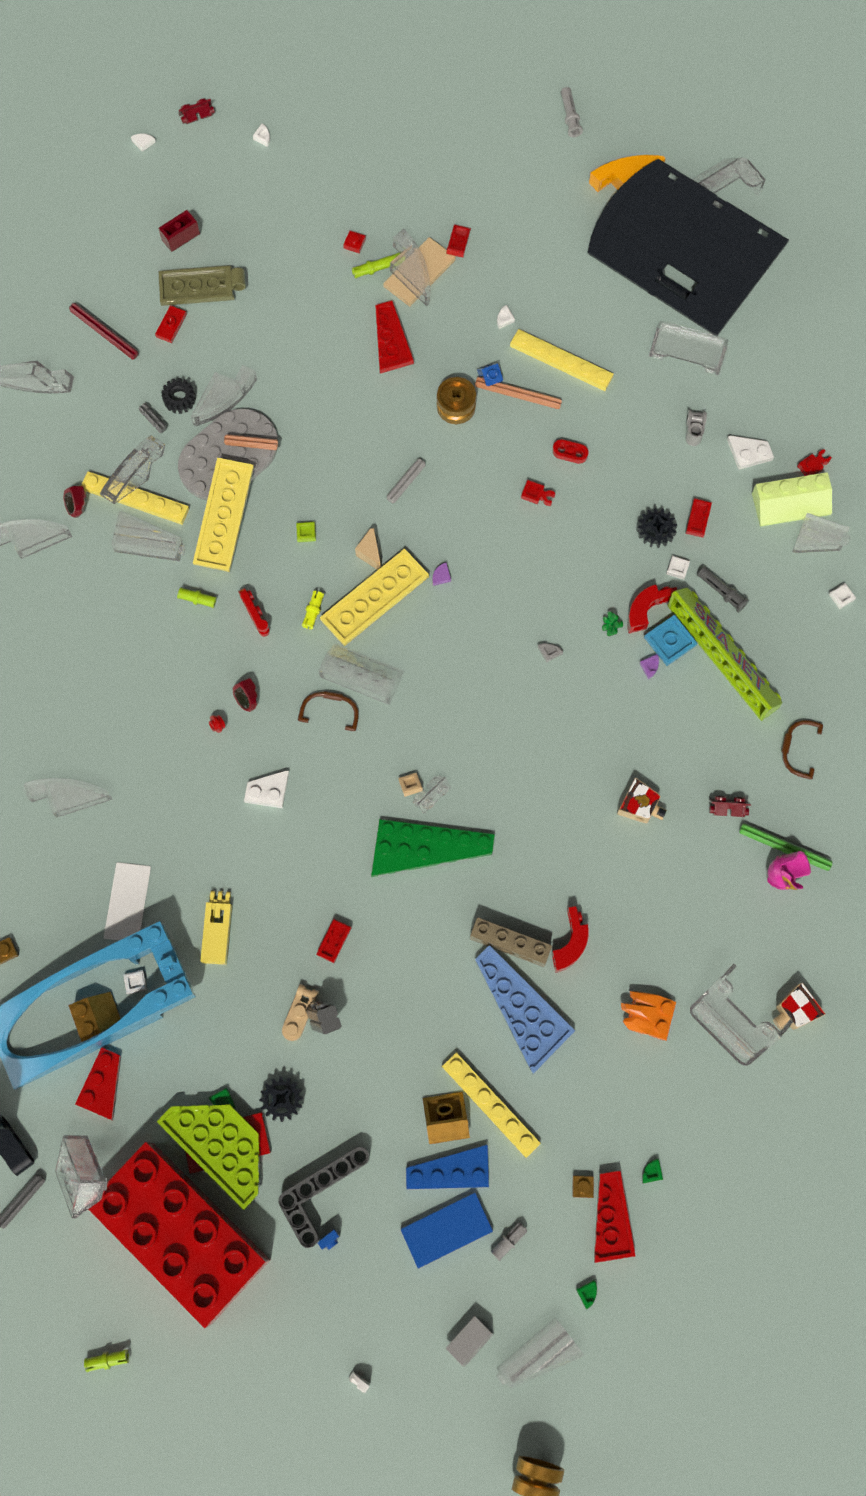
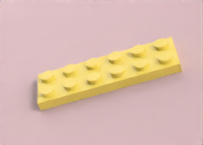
(223, 514)
(374, 597)

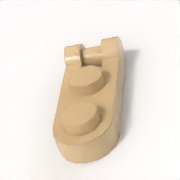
(297, 1016)

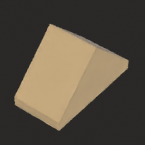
(368, 550)

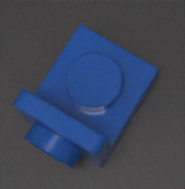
(491, 374)

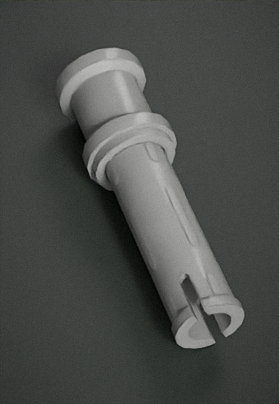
(572, 118)

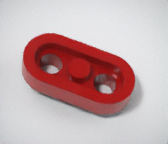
(570, 451)

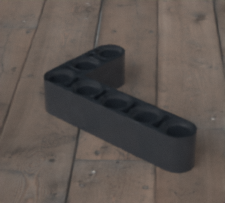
(13, 1149)

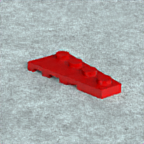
(392, 344)
(613, 1227)

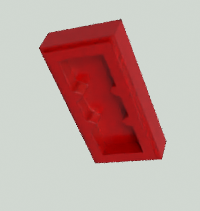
(458, 241)
(170, 324)
(698, 518)
(333, 941)

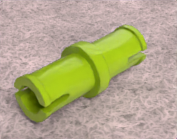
(196, 597)
(106, 1360)

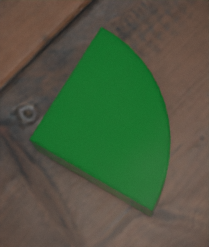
(222, 1098)
(652, 1172)
(588, 1293)

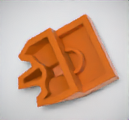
(649, 1014)

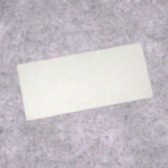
(127, 900)

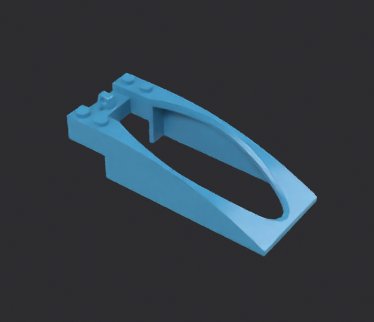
(149, 1009)

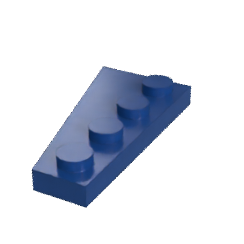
(458, 1170)

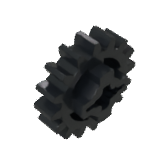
(663, 524)
(288, 1105)

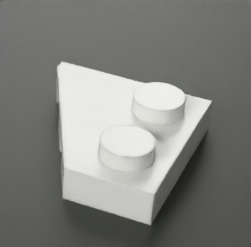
(268, 790)

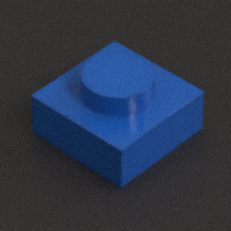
(329, 1241)

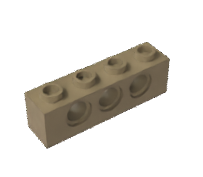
(510, 942)

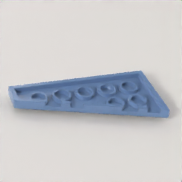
(529, 1017)

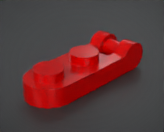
(254, 612)

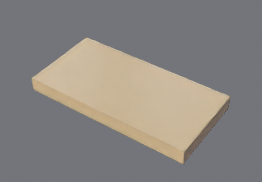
(437, 263)

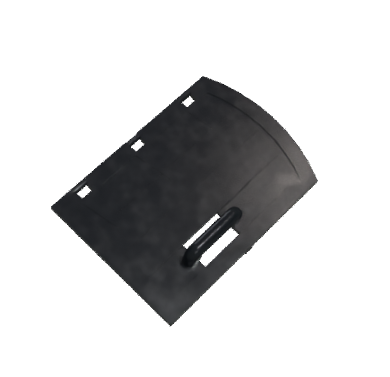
(676, 224)

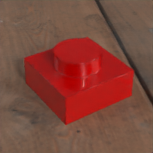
(354, 242)

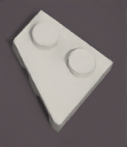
(749, 451)

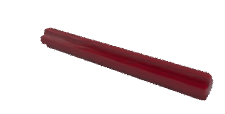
(104, 331)

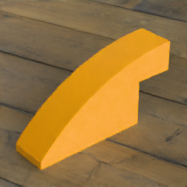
(620, 170)

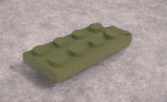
(200, 285)

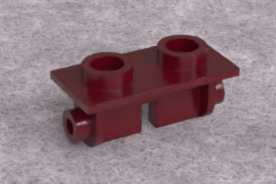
(189, 111)
(737, 806)

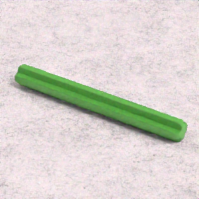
(784, 846)

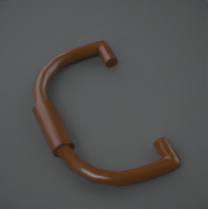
(333, 696)
(787, 742)

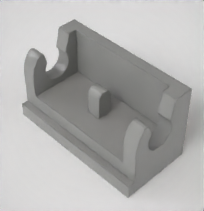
(469, 1341)

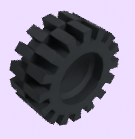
(174, 387)

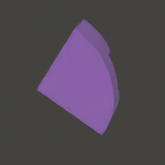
(441, 575)
(650, 665)

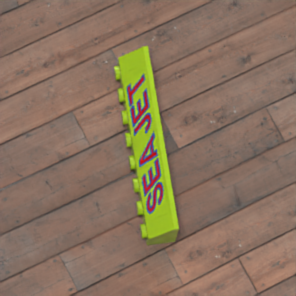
(724, 653)

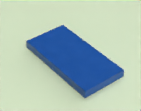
(446, 1230)

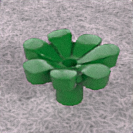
(612, 624)

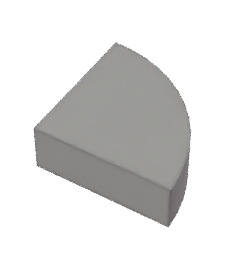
(549, 651)

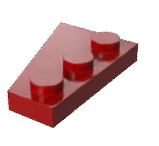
(100, 1086)

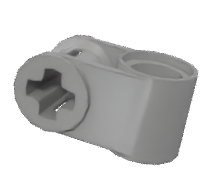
(695, 424)

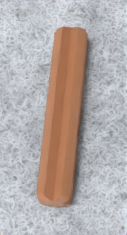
(251, 442)

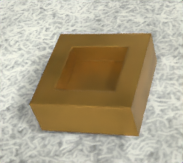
(7, 950)
(583, 1187)

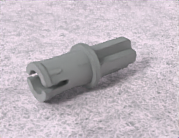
(509, 1241)

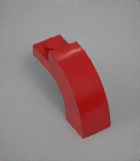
(645, 600)
(568, 955)

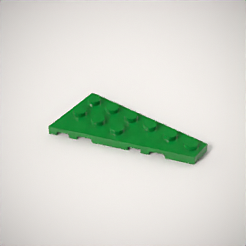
(417, 846)

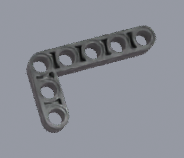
(317, 1188)

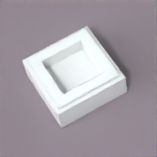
(678, 567)
(842, 596)
(135, 982)

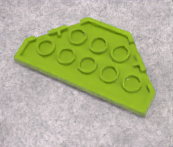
(220, 1144)

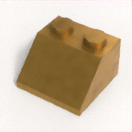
(94, 1015)
(446, 1118)

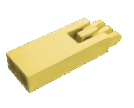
(216, 935)

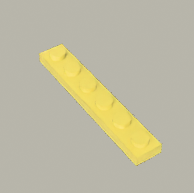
(561, 360)
(141, 500)
(491, 1105)

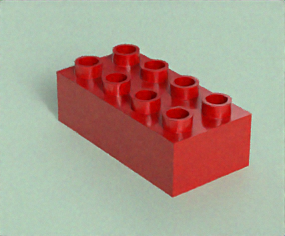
(178, 1234)

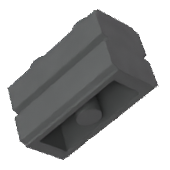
(323, 1017)

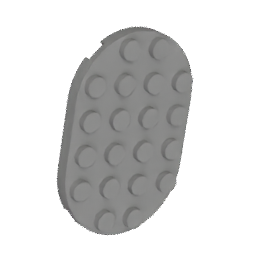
(200, 454)

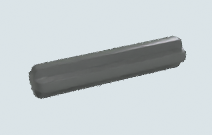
(21, 1200)

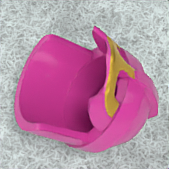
(785, 870)

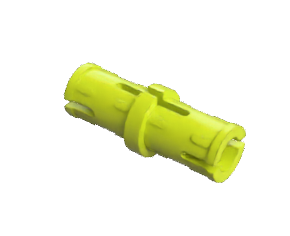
(312, 610)

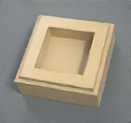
(410, 784)

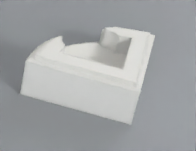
(262, 135)
(143, 141)
(505, 317)
(361, 1383)

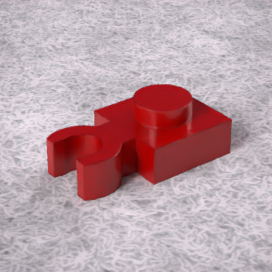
(812, 464)
(535, 492)

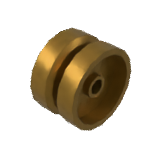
(456, 400)
(537, 1478)

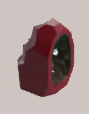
(74, 500)
(245, 695)

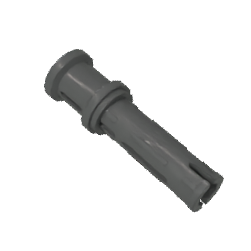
(730, 594)

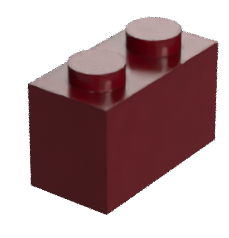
(179, 230)

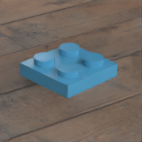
(670, 640)

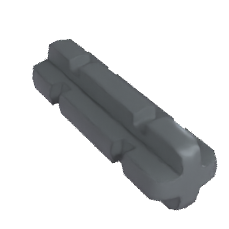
(152, 417)

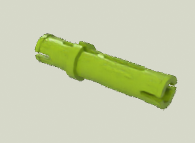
(374, 266)

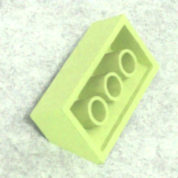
(792, 499)

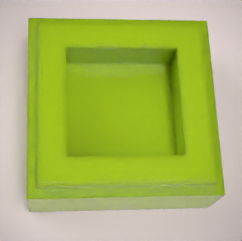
(306, 532)

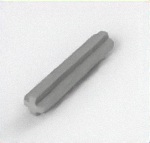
(405, 481)

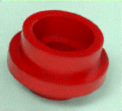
(216, 723)

